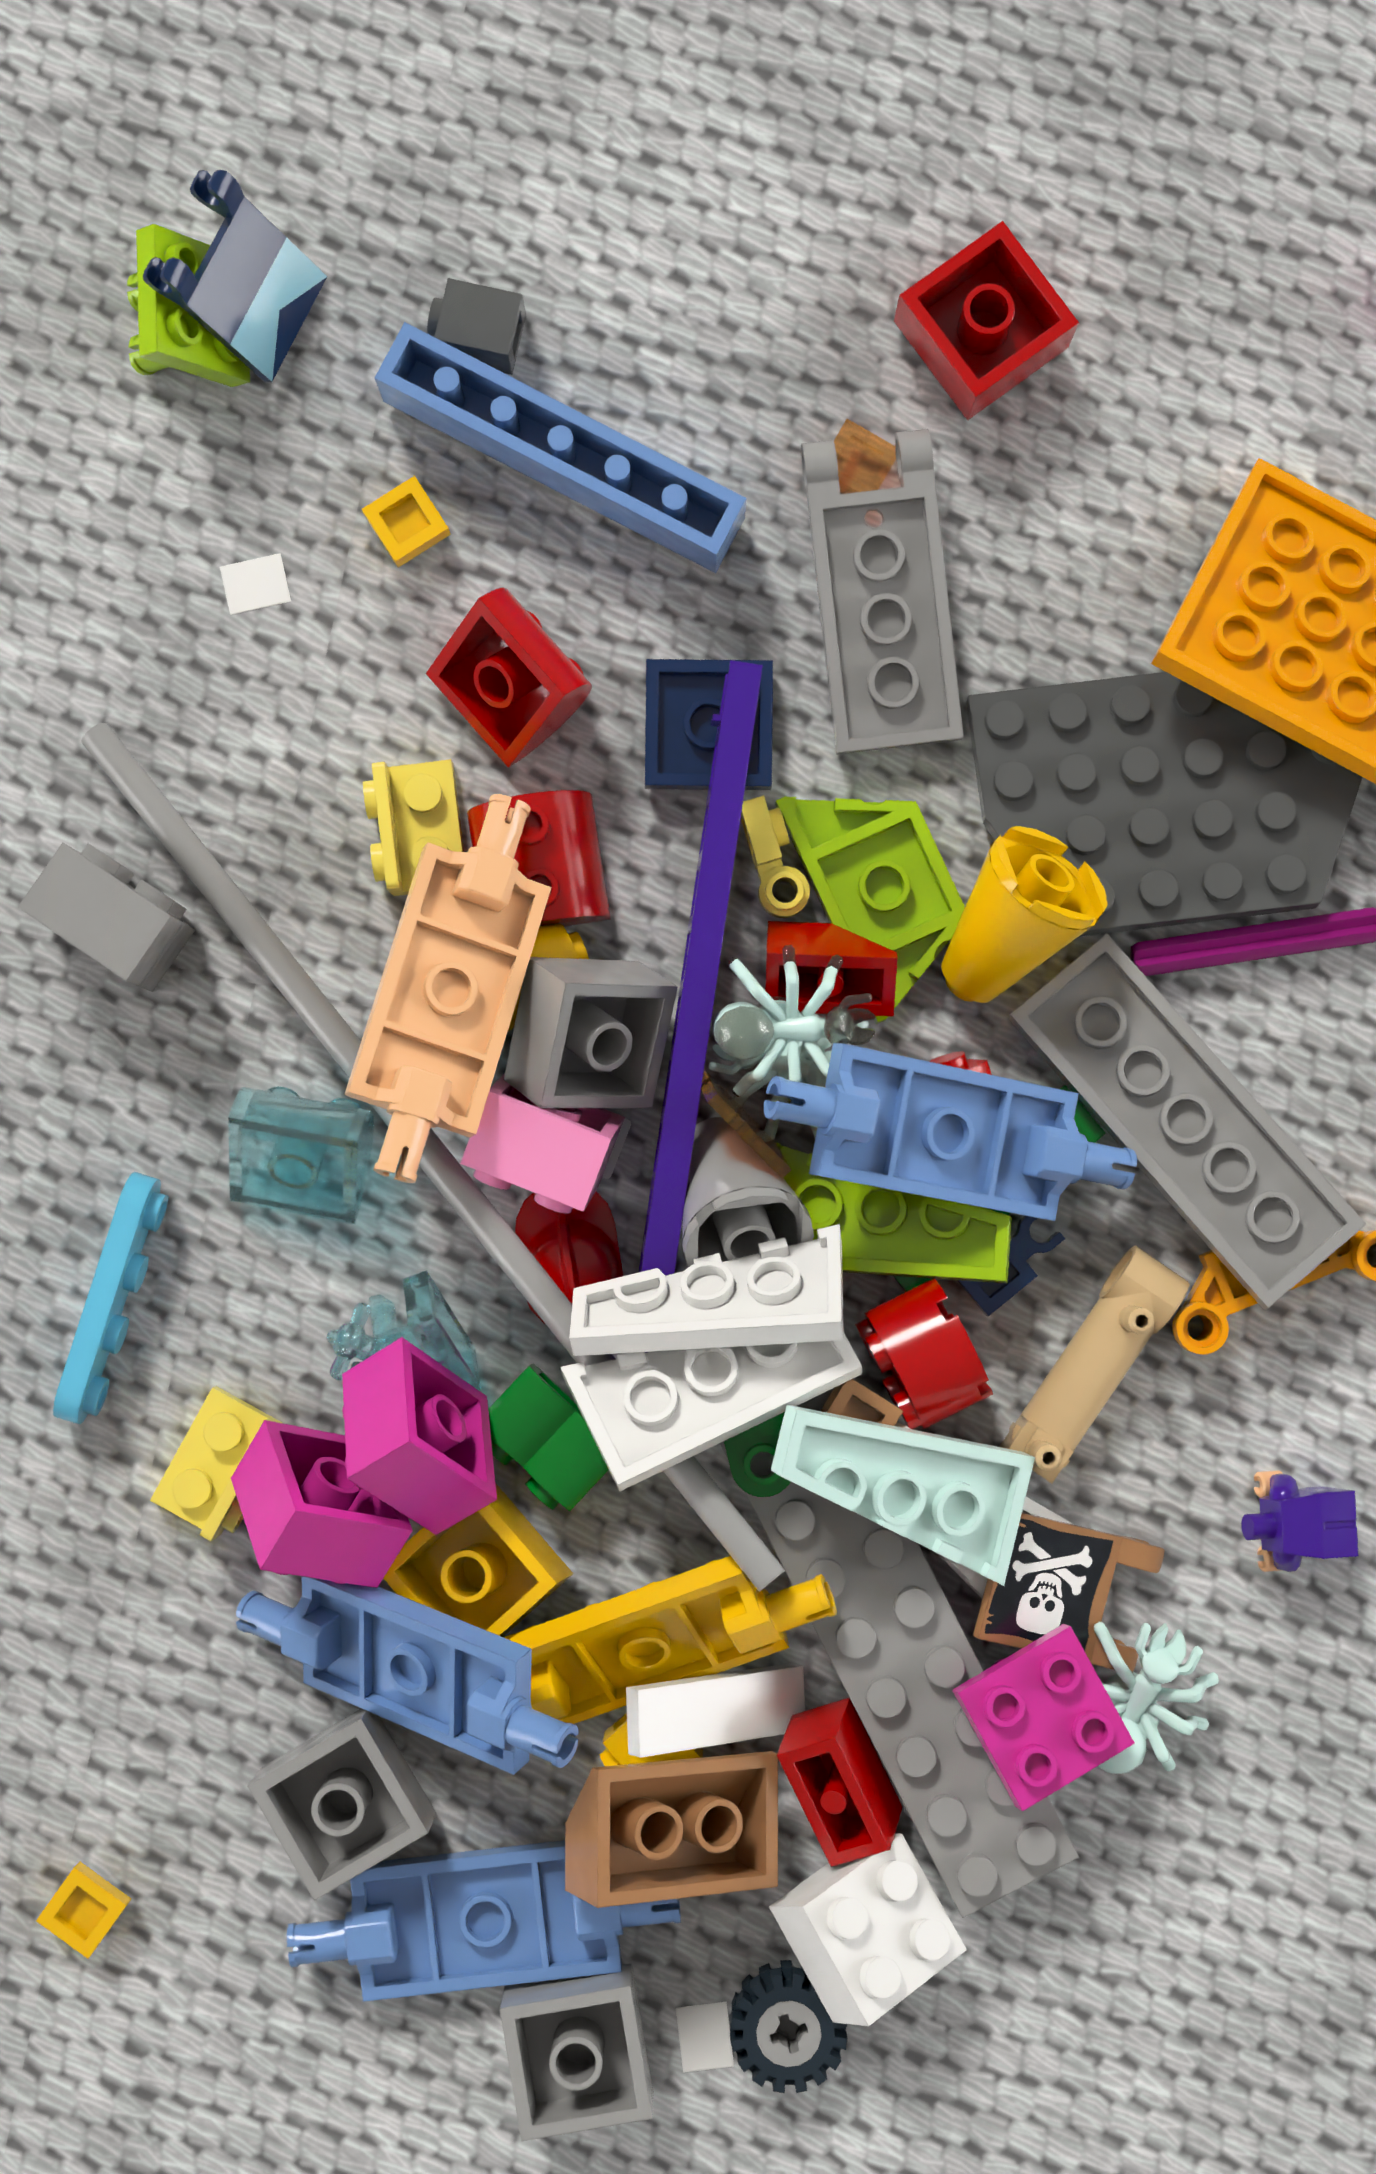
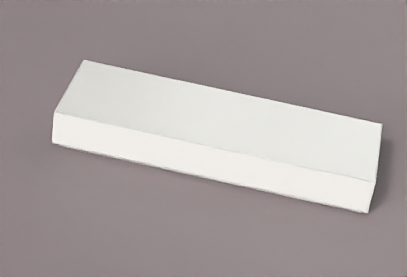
(713, 1709)

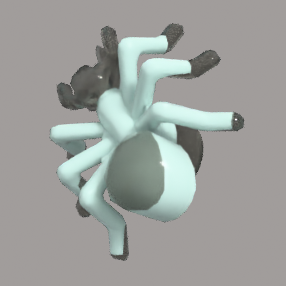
(780, 1028)

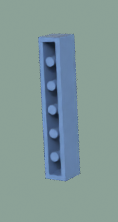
(560, 447)

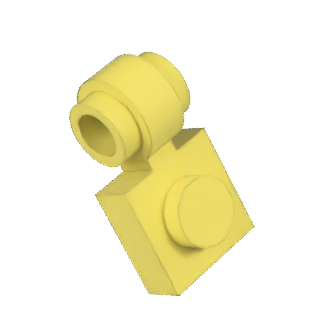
(765, 835)

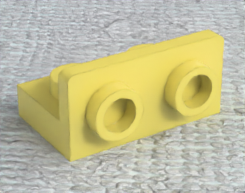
(412, 808)
(200, 1474)

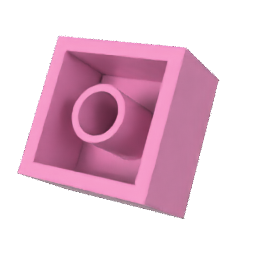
(542, 1149)

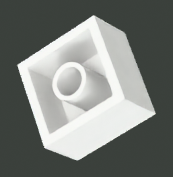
(868, 1932)

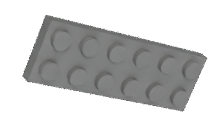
(1187, 1121)

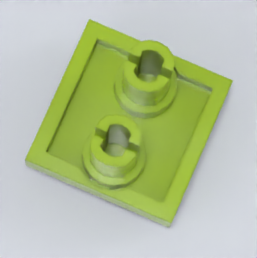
(166, 330)

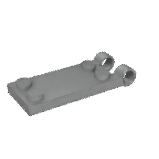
(883, 603)

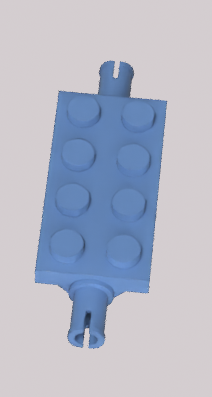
(946, 1133)
(414, 1669)
(471, 1924)

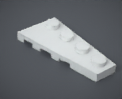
(678, 1403)

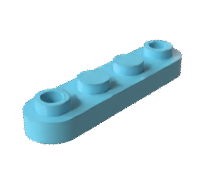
(101, 1324)

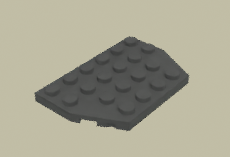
(1163, 797)

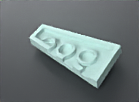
(922, 1485)

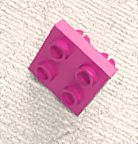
(1043, 1716)

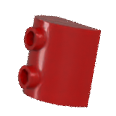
(508, 676)
(559, 851)

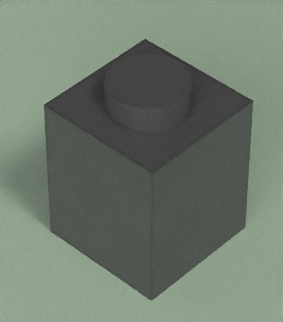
(479, 322)

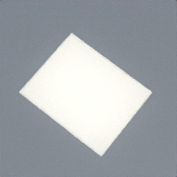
(255, 584)
(704, 2037)

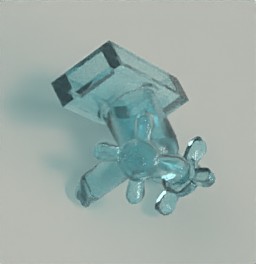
(429, 1327)

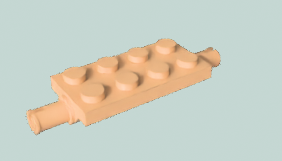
(449, 989)

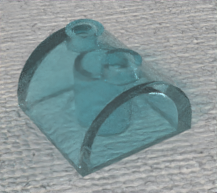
(299, 1153)

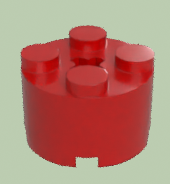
(927, 1353)

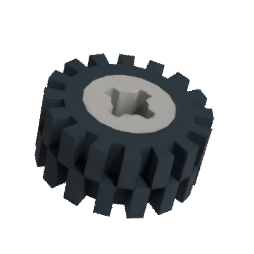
(783, 2001)

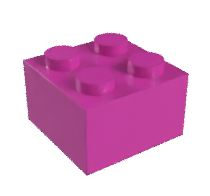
(418, 1437)
(308, 1513)

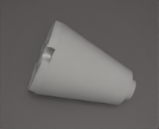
(736, 1198)

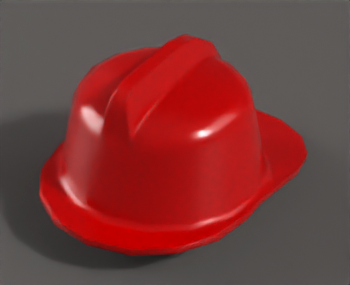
(571, 1246)

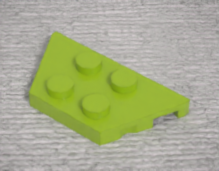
(878, 876)

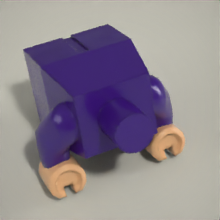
(1300, 1522)

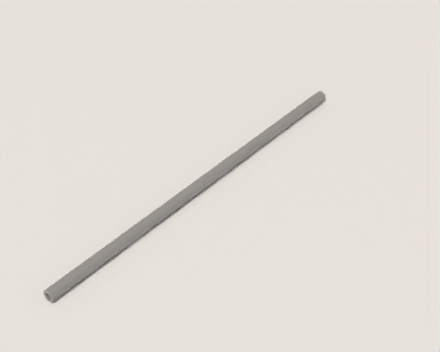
(436, 1160)

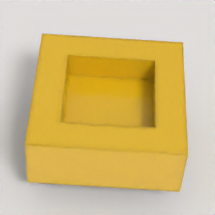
(406, 521)
(83, 1909)

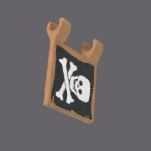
(1060, 1578)

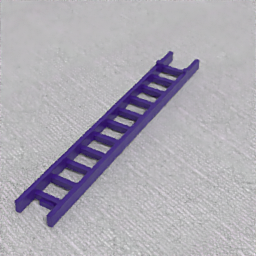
(700, 966)

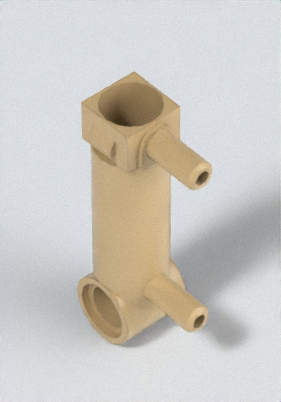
(1130, 1309)

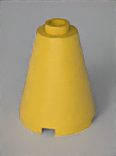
(1019, 914)

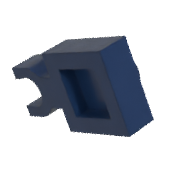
(991, 1295)

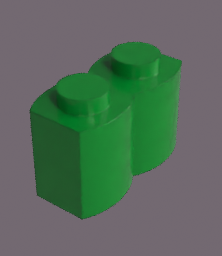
(547, 1437)

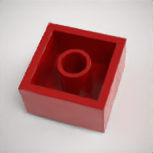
(985, 320)

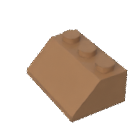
(674, 1830)

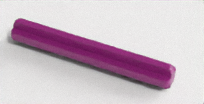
(1255, 942)

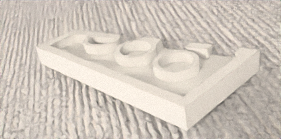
(746, 1301)

